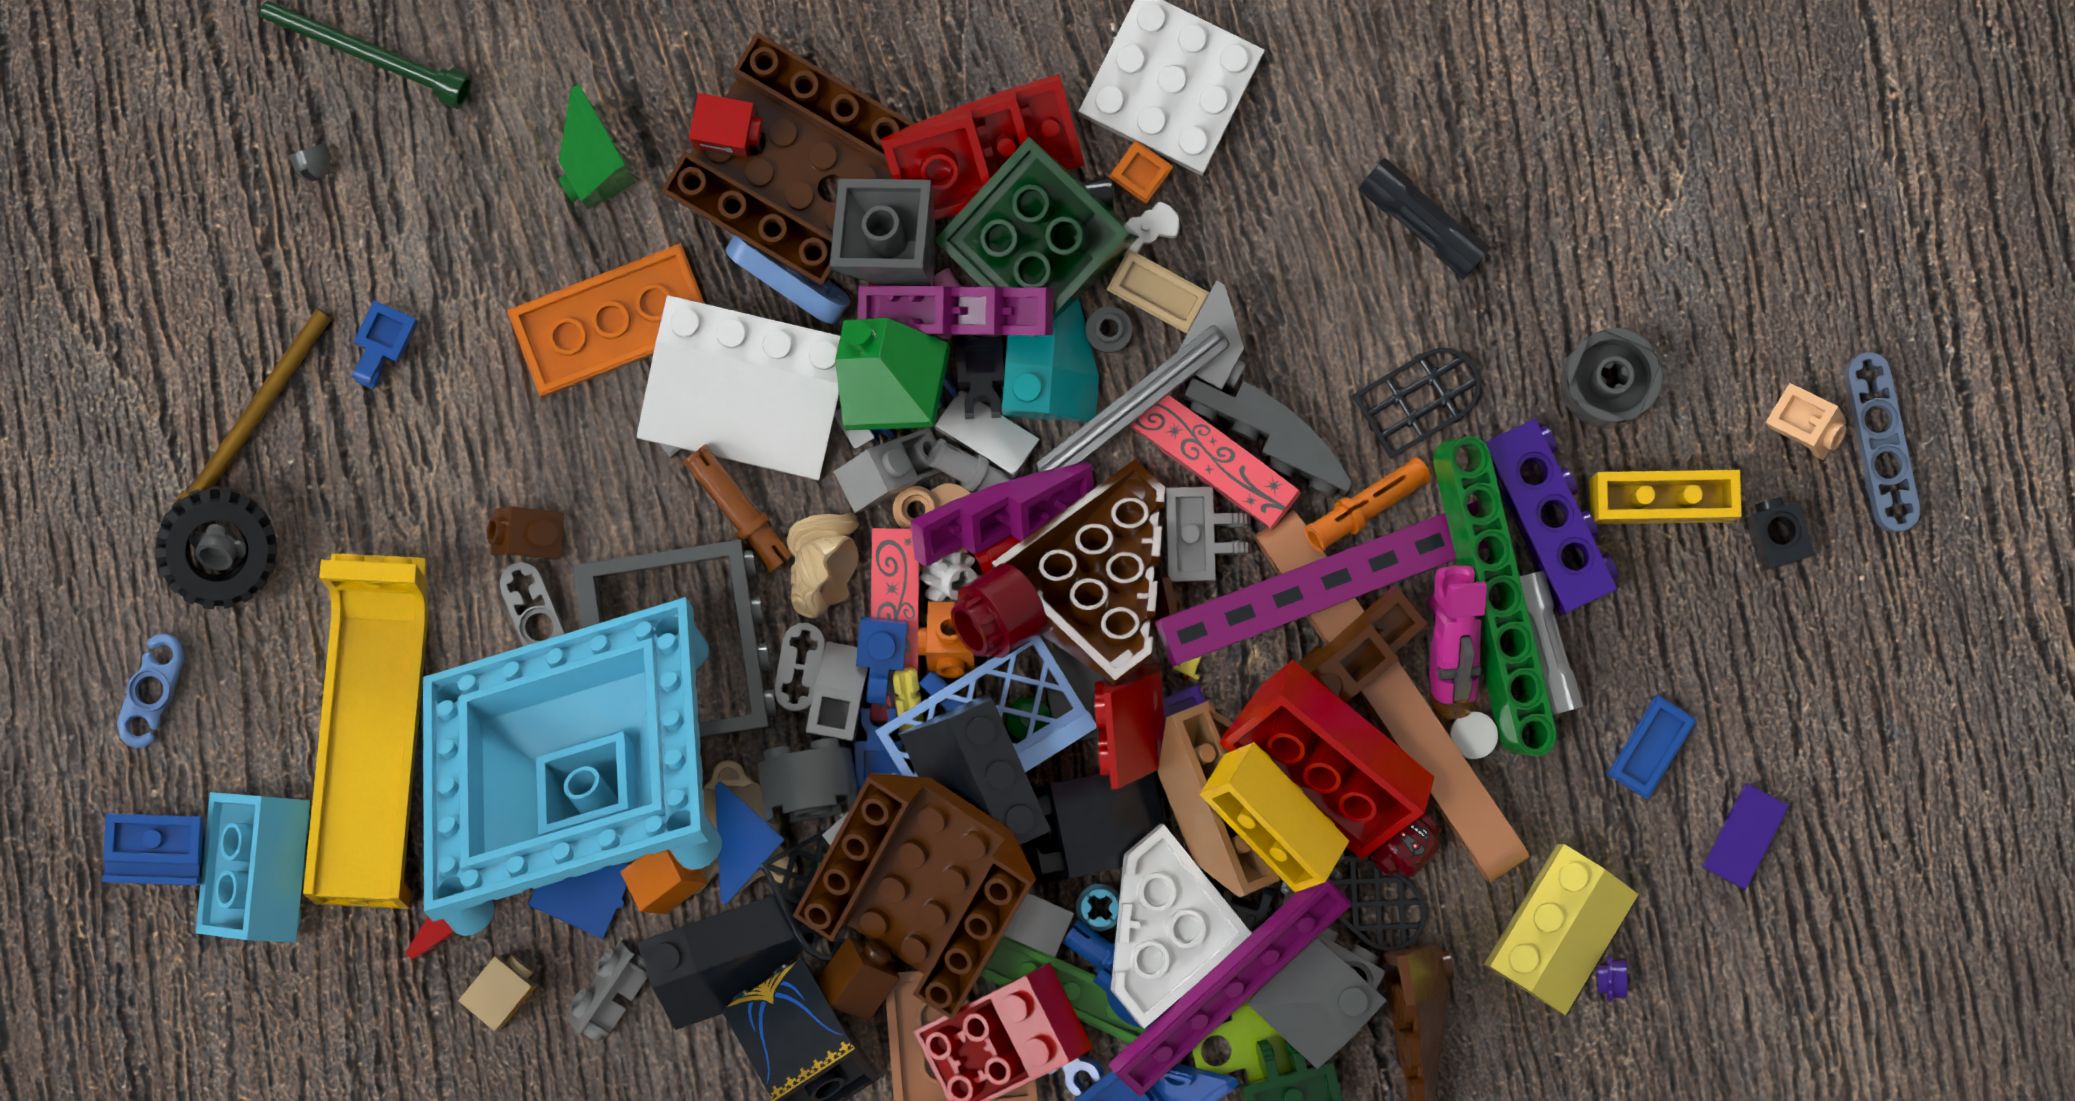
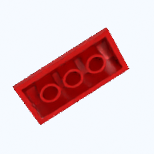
(1334, 757)

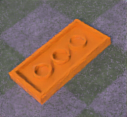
(601, 320)

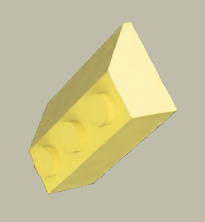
(1561, 928)

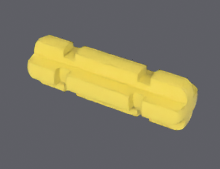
(907, 694)

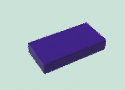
(1745, 836)

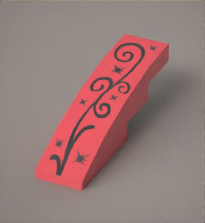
(1217, 461)
(895, 596)

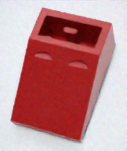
(1130, 725)
(1004, 1038)

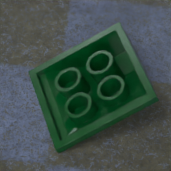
(1036, 230)

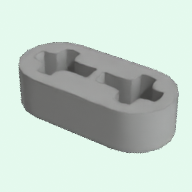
(788, 666)

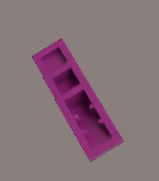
(961, 309)
(998, 512)

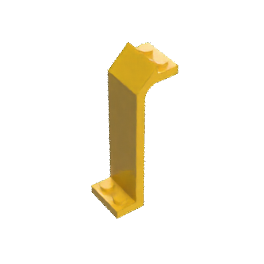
(367, 731)

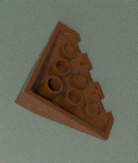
(1098, 572)
(1418, 1006)

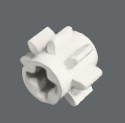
(948, 576)

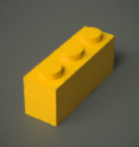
(1665, 497)
(1274, 817)

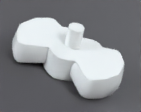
(1157, 222)

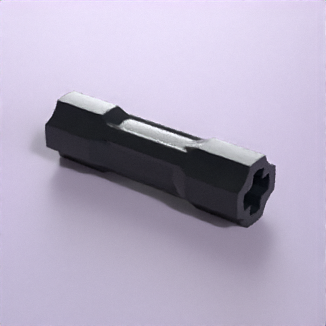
(1448, 239)

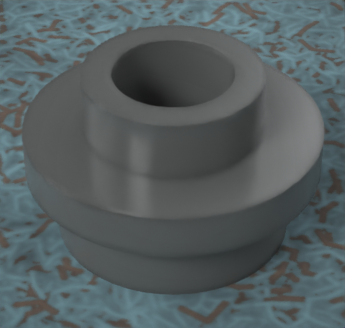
(1108, 344)

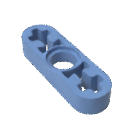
(822, 302)

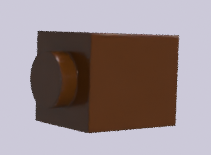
(858, 978)

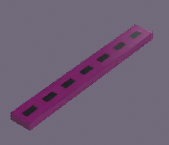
(1308, 589)

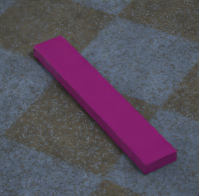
(1228, 985)

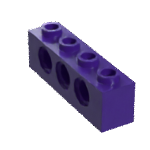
(1567, 587)

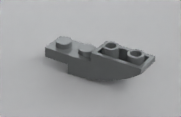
(1290, 441)

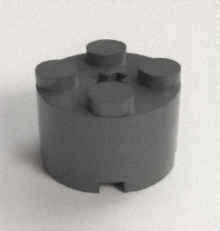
(1635, 368)
(807, 782)

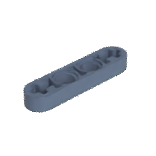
(1889, 441)

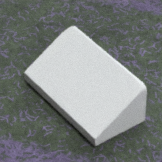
(996, 439)

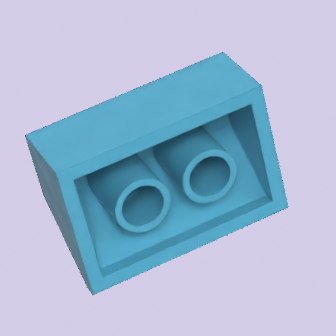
(253, 867)

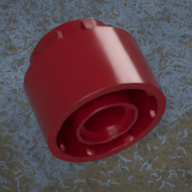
(998, 612)

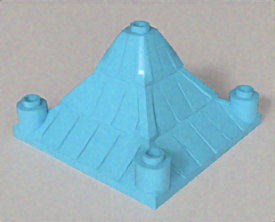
(563, 762)

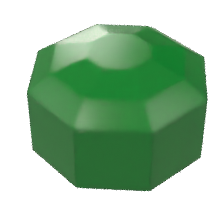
(1019, 725)

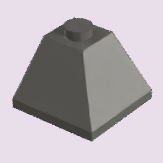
(885, 231)
(1316, 1002)

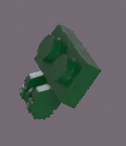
(1299, 1084)

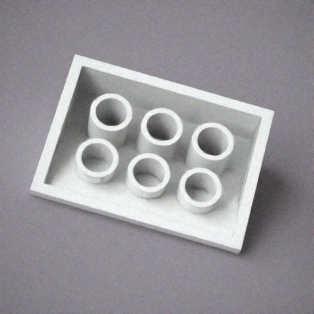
(741, 387)

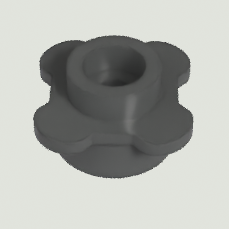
(217, 547)

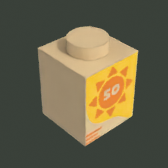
(499, 991)

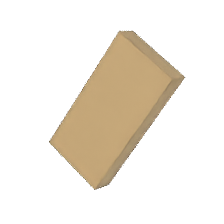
(1157, 291)

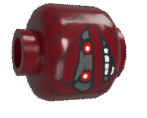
(1408, 849)

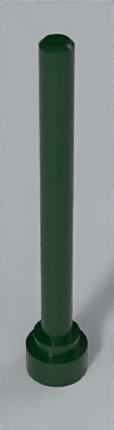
(450, 85)

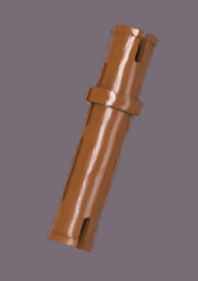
(737, 508)

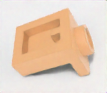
(1808, 421)

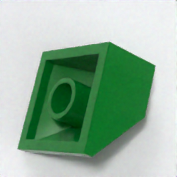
(589, 155)
(889, 375)

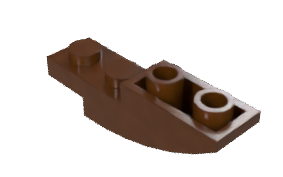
(1365, 646)

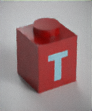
(725, 125)

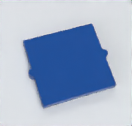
(584, 900)

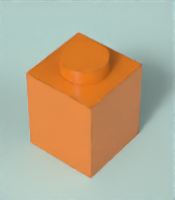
(661, 882)

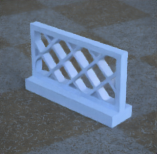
(1036, 745)

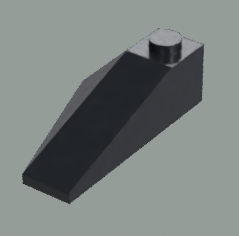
(714, 959)

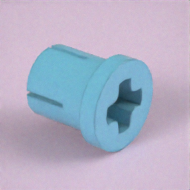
(1084, 907)

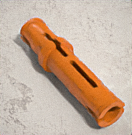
(1353, 513)

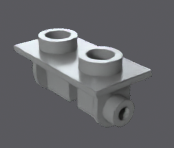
(596, 1004)

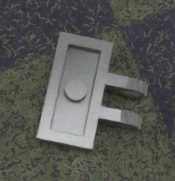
(1191, 534)

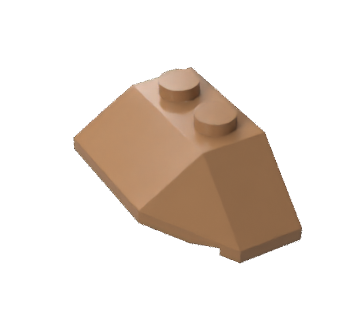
(1185, 765)

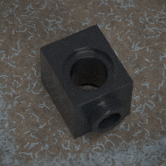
(1773, 555)

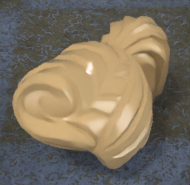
(822, 561)

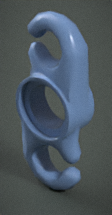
(134, 706)

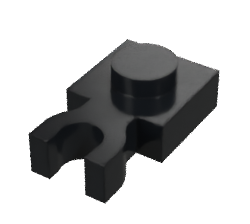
(980, 369)

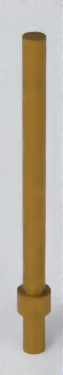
(260, 403)

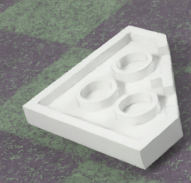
(1168, 927)

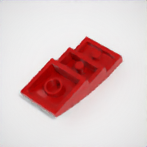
(974, 140)

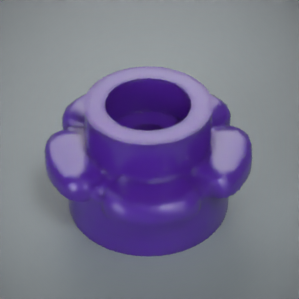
(1612, 978)

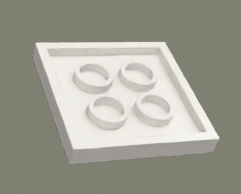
(1171, 83)

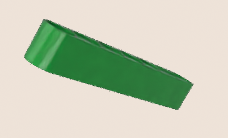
(1511, 613)

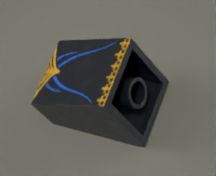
(798, 1039)

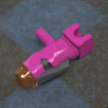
(1456, 641)

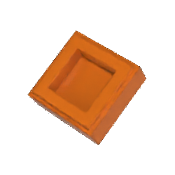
(1140, 173)

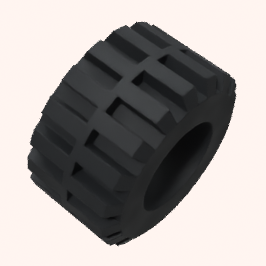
(224, 588)

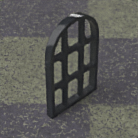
(1412, 416)

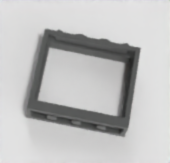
(748, 608)

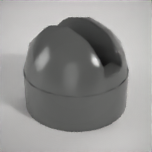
(311, 162)

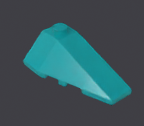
(1052, 374)

